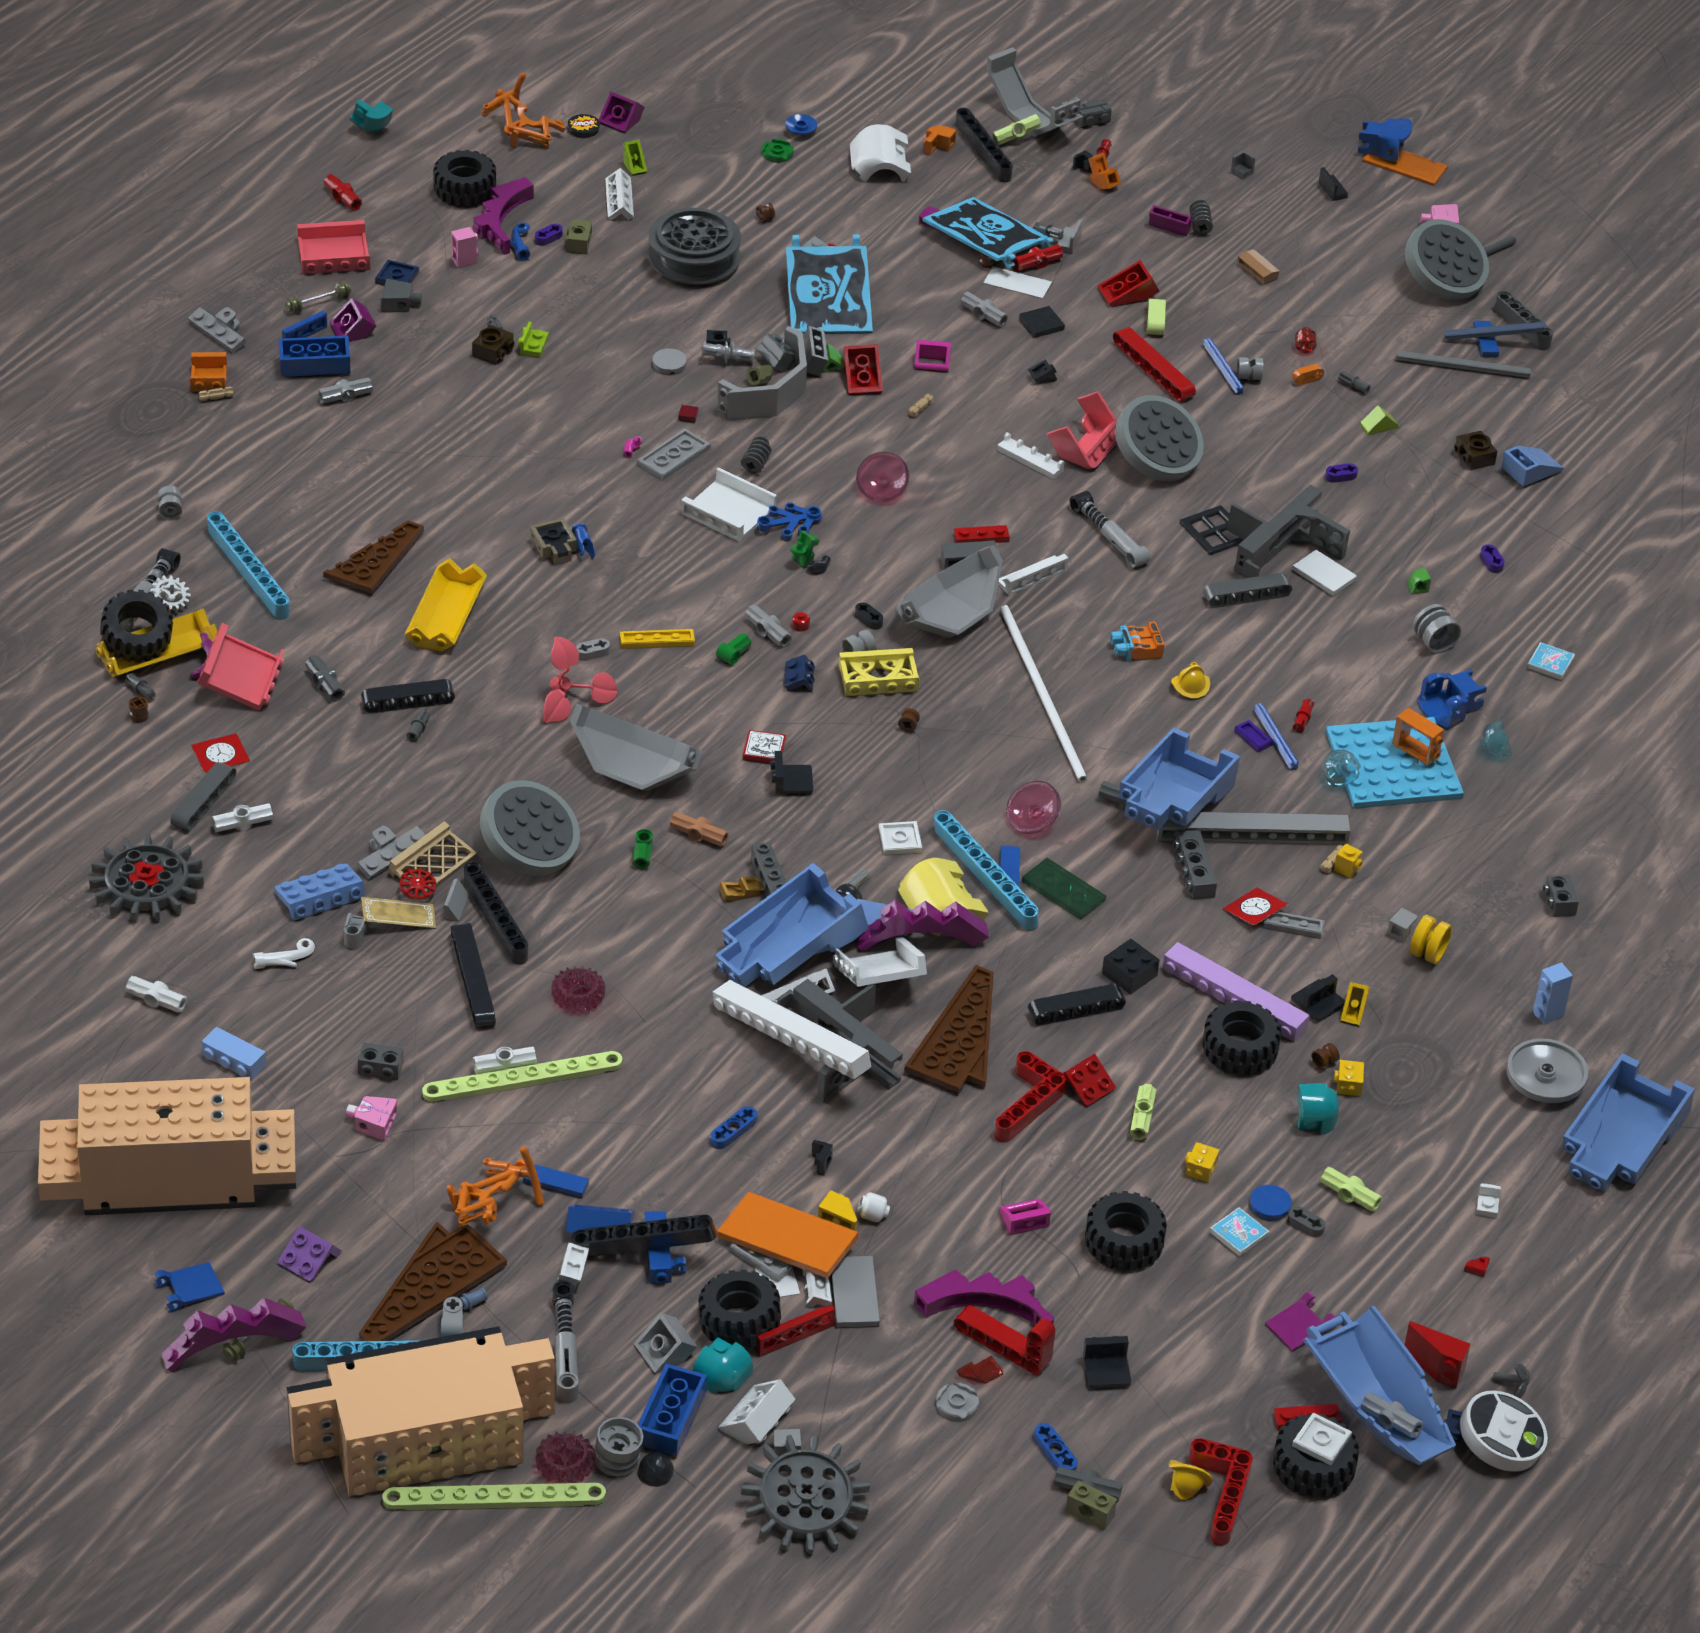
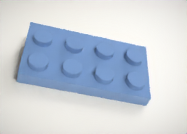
(320, 891)

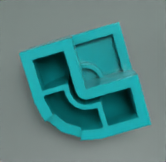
(371, 118)
(1317, 1107)
(725, 1366)

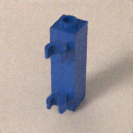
(660, 1260)

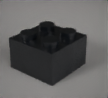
(1130, 966)

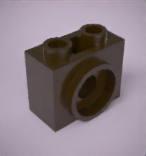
(492, 344)
(1475, 450)

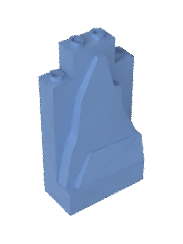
(1176, 782)
(789, 929)
(1624, 1125)

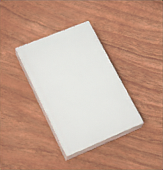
(1324, 572)

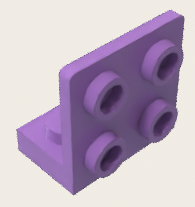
(306, 1253)

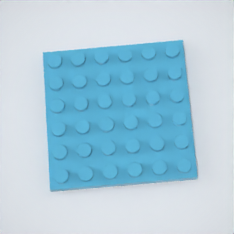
(1388, 772)

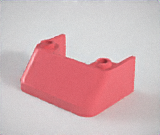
(1099, 434)

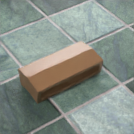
(1258, 266)

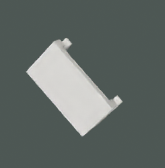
(573, 1264)

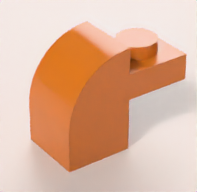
(939, 137)
(1101, 174)

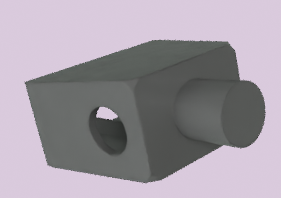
(398, 296)

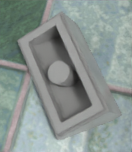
(455, 901)

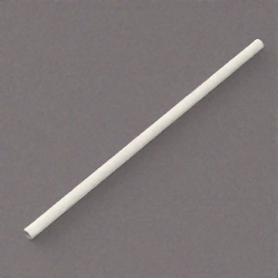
(1043, 693)

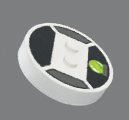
(1503, 1431)

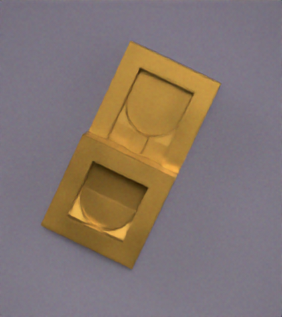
(745, 888)

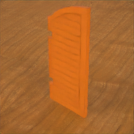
(1410, 166)

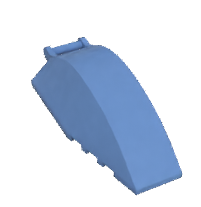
(1372, 1359)

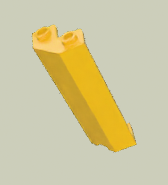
(445, 606)
(184, 639)

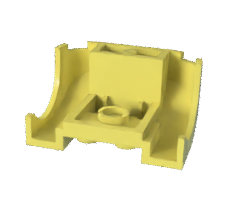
(940, 885)

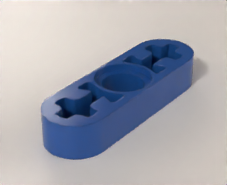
(731, 1135)
(1054, 1440)

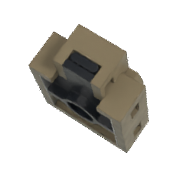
(554, 540)

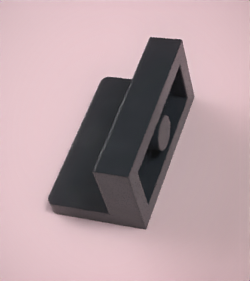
(1332, 185)

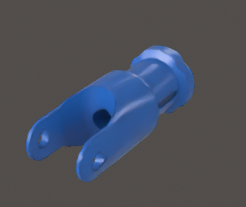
(584, 540)

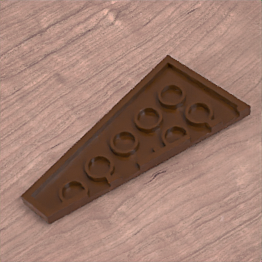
(375, 561)

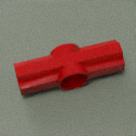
(342, 192)
(1038, 257)

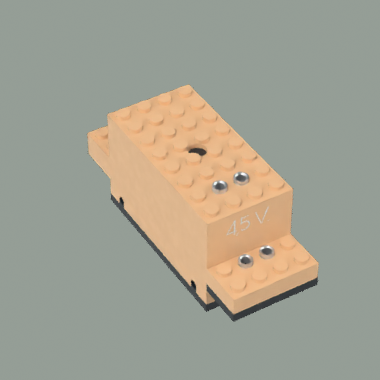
(166, 1148)
(423, 1408)

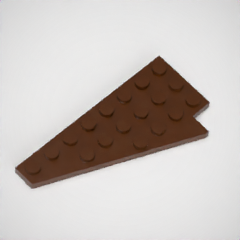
(959, 1039)
(439, 1269)

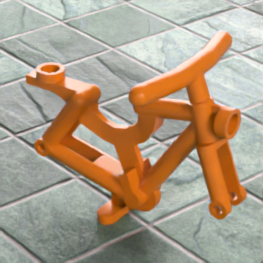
(516, 129)
(501, 1181)

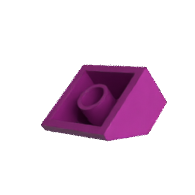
(621, 112)
(353, 321)

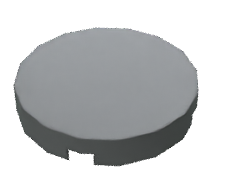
(669, 361)
(957, 1402)

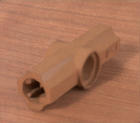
(699, 829)

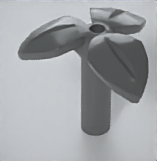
(1521, 1378)

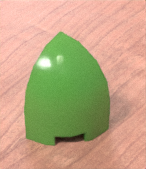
(835, 359)
(1419, 581)

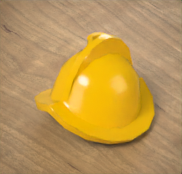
(1192, 682)
(1188, 1479)

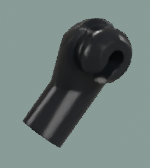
(819, 566)

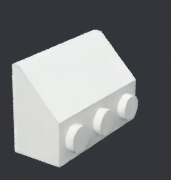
(758, 1412)

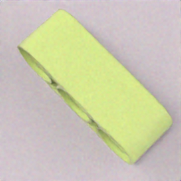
(1156, 316)

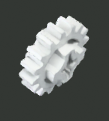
(171, 592)

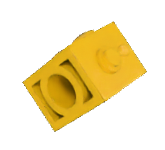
(1349, 1078)
(1201, 1162)

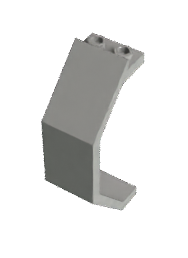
(1017, 98)
(771, 399)

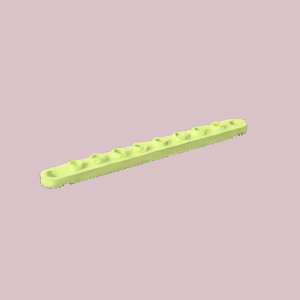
(522, 1076)
(494, 1496)

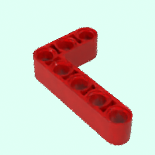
(1047, 1089)
(1028, 1352)
(1235, 1464)

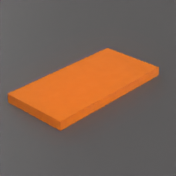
(787, 1234)

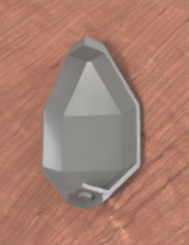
(954, 596)
(630, 751)

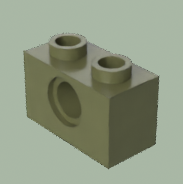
(578, 236)
(1091, 1505)

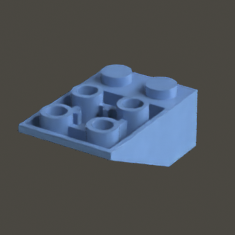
(1529, 464)

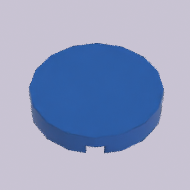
(1270, 1202)

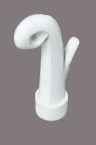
(284, 958)

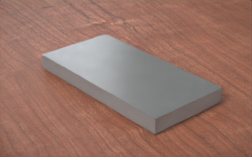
(673, 454)
(855, 1292)

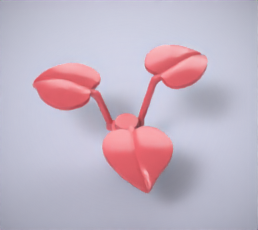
(556, 705)

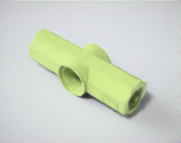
(1025, 125)
(1143, 1111)
(1351, 1189)

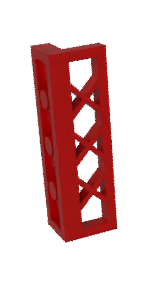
(796, 1330)

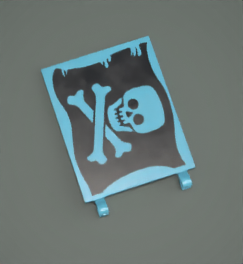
(987, 230)
(829, 287)

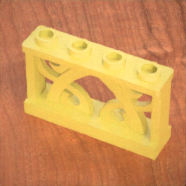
(890, 660)

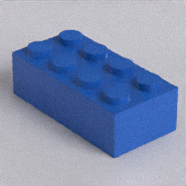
(314, 356)
(672, 1409)

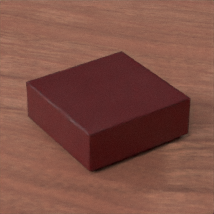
(688, 413)

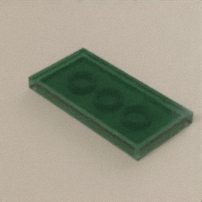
(1064, 888)

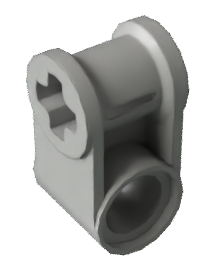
(354, 931)
(452, 1317)

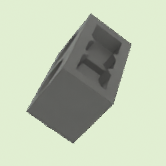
(1561, 895)
(380, 1061)

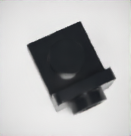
(1081, 160)
(1042, 371)
(823, 1155)

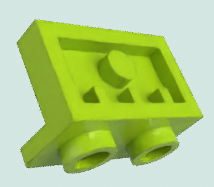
(532, 341)

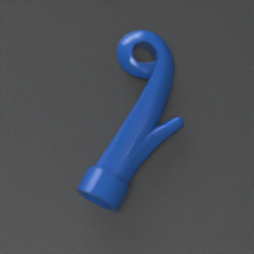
(521, 250)

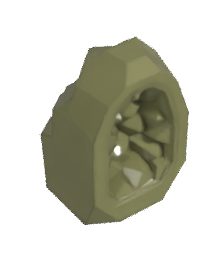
(759, 374)

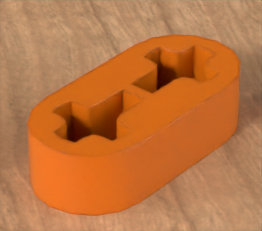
(1308, 374)

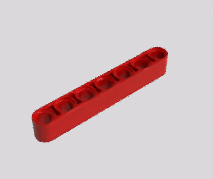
(1154, 364)

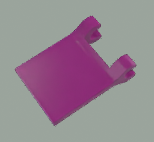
(1293, 1322)

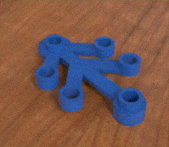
(811, 515)

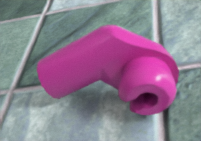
(631, 445)

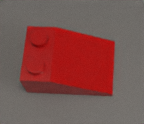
(1129, 285)
(862, 369)
(1437, 1353)

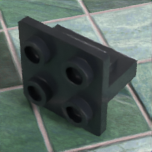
(1319, 998)

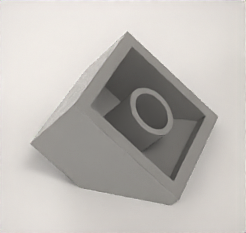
(665, 1343)

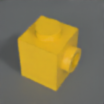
(1348, 861)

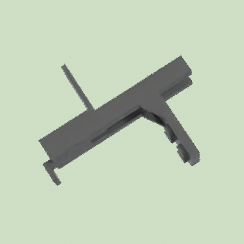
(1266, 539)
(844, 1020)

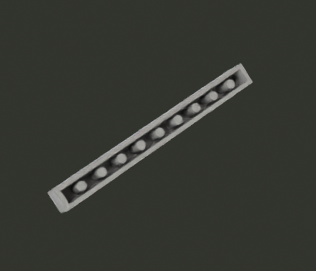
(1263, 828)

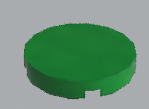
(777, 150)

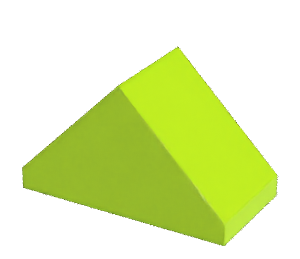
(633, 157)
(1378, 421)

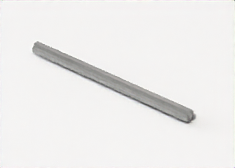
(1463, 364)

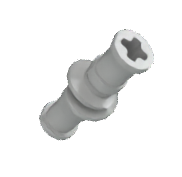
(727, 353)

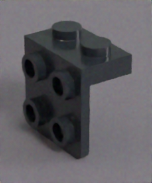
(790, 778)
(1107, 1361)

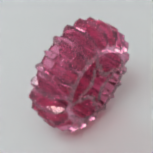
(578, 989)
(578, 1453)

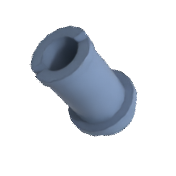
(473, 1298)

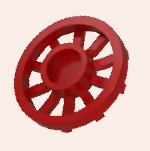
(417, 884)

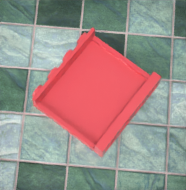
(333, 247)
(240, 670)

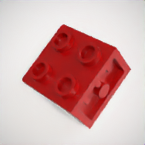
(1089, 1080)

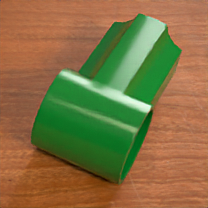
(731, 652)
(643, 848)

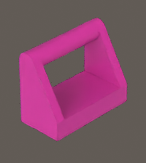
(932, 350)
(1026, 1220)

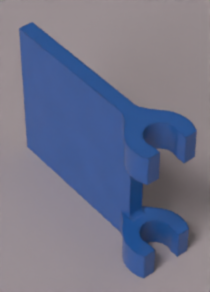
(189, 1285)

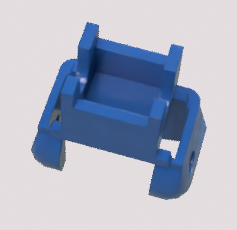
(1385, 136)
(1451, 704)

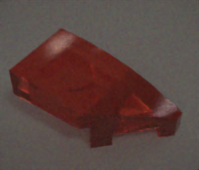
(981, 1372)

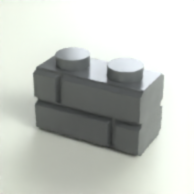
(1094, 113)
(776, 352)

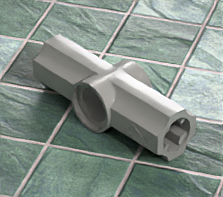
(984, 309)
(345, 390)
(768, 626)
(1392, 1415)

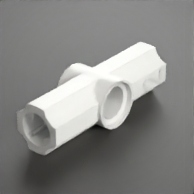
(242, 817)
(156, 994)
(504, 1059)

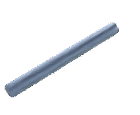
(1495, 330)

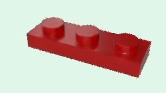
(982, 533)
(1284, 1414)

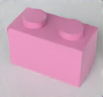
(464, 247)

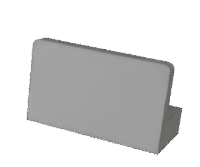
(1070, 238)

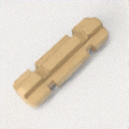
(216, 394)
(920, 405)
(1329, 863)

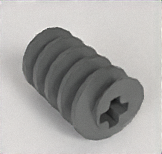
(1201, 217)
(756, 455)

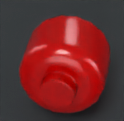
(800, 621)

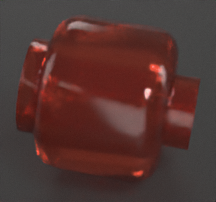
(1305, 340)

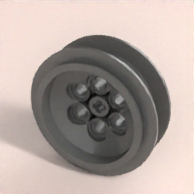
(694, 246)

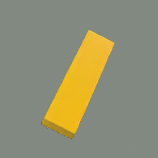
(657, 638)

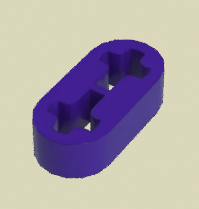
(548, 234)
(1341, 473)
(1489, 555)

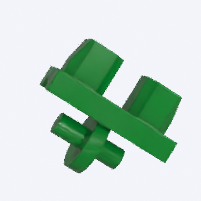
(803, 549)

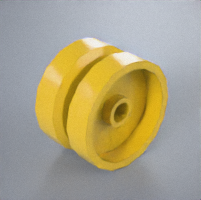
(1430, 939)

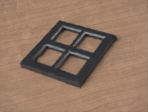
(1200, 536)

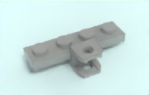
(219, 327)
(386, 849)

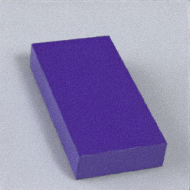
(1253, 736)

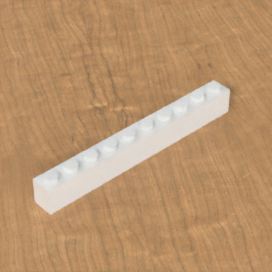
(792, 1029)

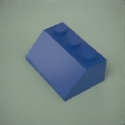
(592, 1216)

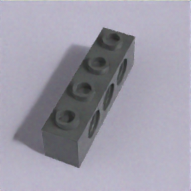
(1195, 864)
(767, 867)

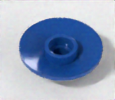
(801, 124)

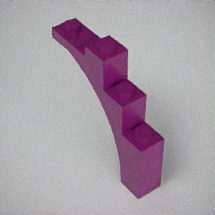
(501, 202)
(899, 920)
(955, 1291)
(233, 1322)

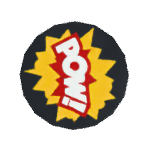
(583, 125)

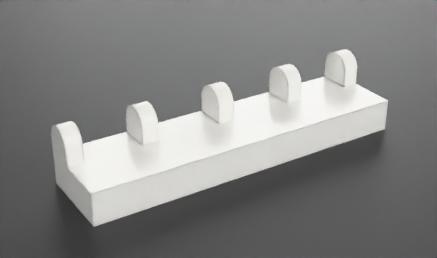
(1030, 457)
(817, 1289)

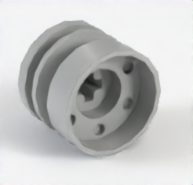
(1436, 628)
(618, 1446)

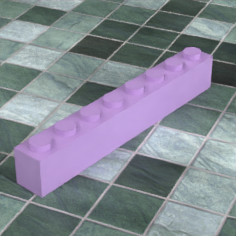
(1230, 987)

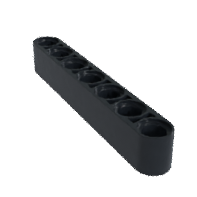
(984, 145)
(496, 913)
(473, 975)
(646, 1235)

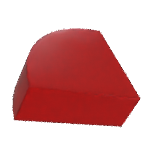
(1477, 1266)

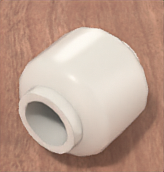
(873, 1207)

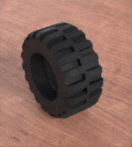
(464, 178)
(137, 605)
(1237, 1055)
(1122, 1250)
(737, 1290)
(1310, 1476)

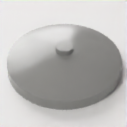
(1547, 1070)

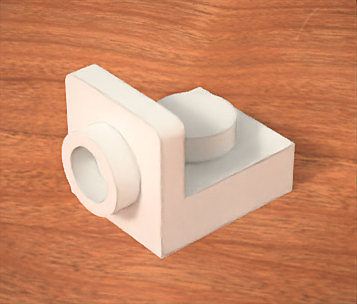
(1488, 1200)

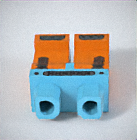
(1138, 642)

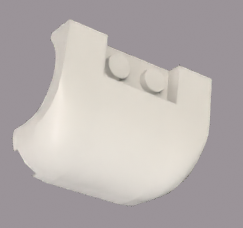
(878, 149)

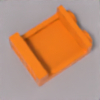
(208, 371)

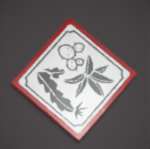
(761, 746)

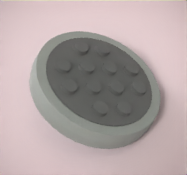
(1446, 259)
(1159, 438)
(529, 828)

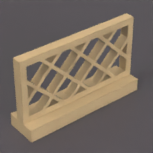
(423, 846)

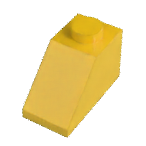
(1355, 1003)
(838, 1210)

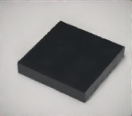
(1042, 321)

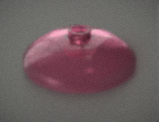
(882, 467)
(1027, 801)

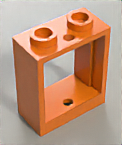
(1402, 739)

